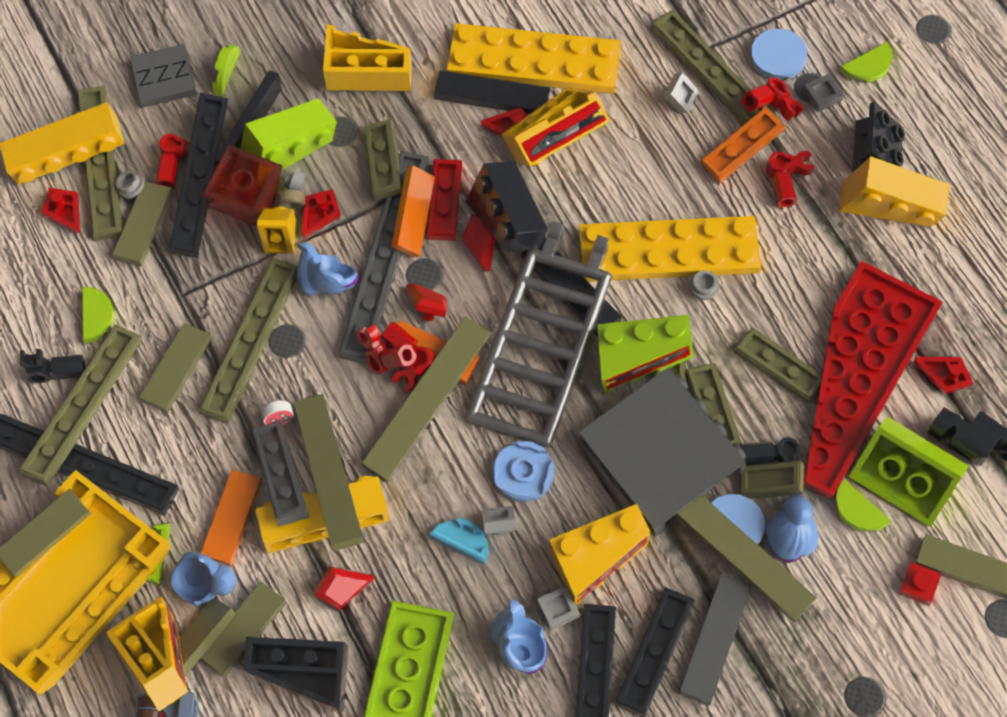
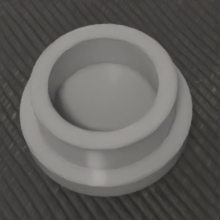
(295, 179)
(129, 184)
(704, 285)

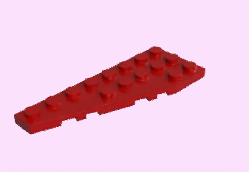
(867, 351)

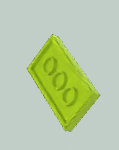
(409, 661)

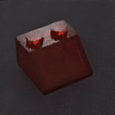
(243, 185)

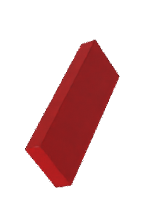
(444, 200)

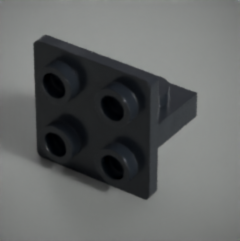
(878, 137)

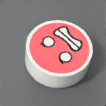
(276, 412)

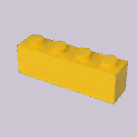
(62, 143)
(368, 504)

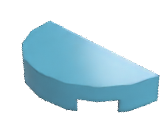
(462, 537)

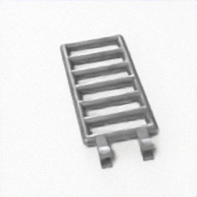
(574, 357)

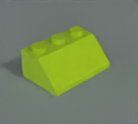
(908, 471)

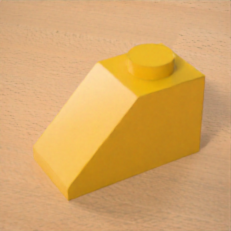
(277, 230)

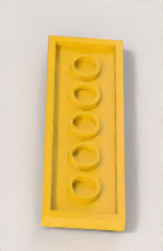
(535, 57)
(675, 247)

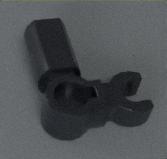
(41, 369)
(765, 452)

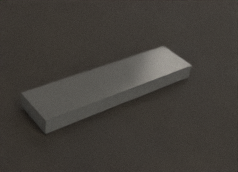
(280, 473)
(715, 639)

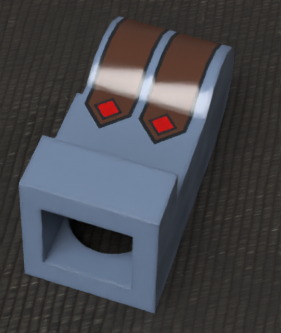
(182, 707)

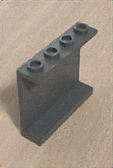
(662, 448)

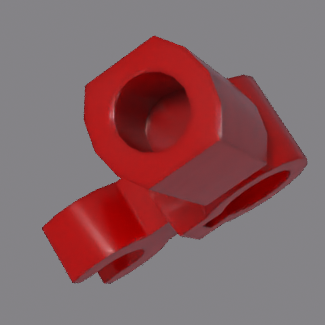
(775, 94)
(171, 150)
(780, 168)
(398, 336)
(379, 355)

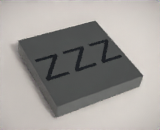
(163, 75)

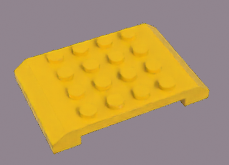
(74, 588)

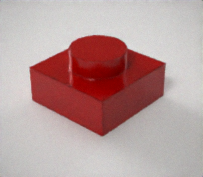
(920, 583)

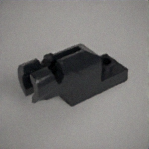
(971, 440)

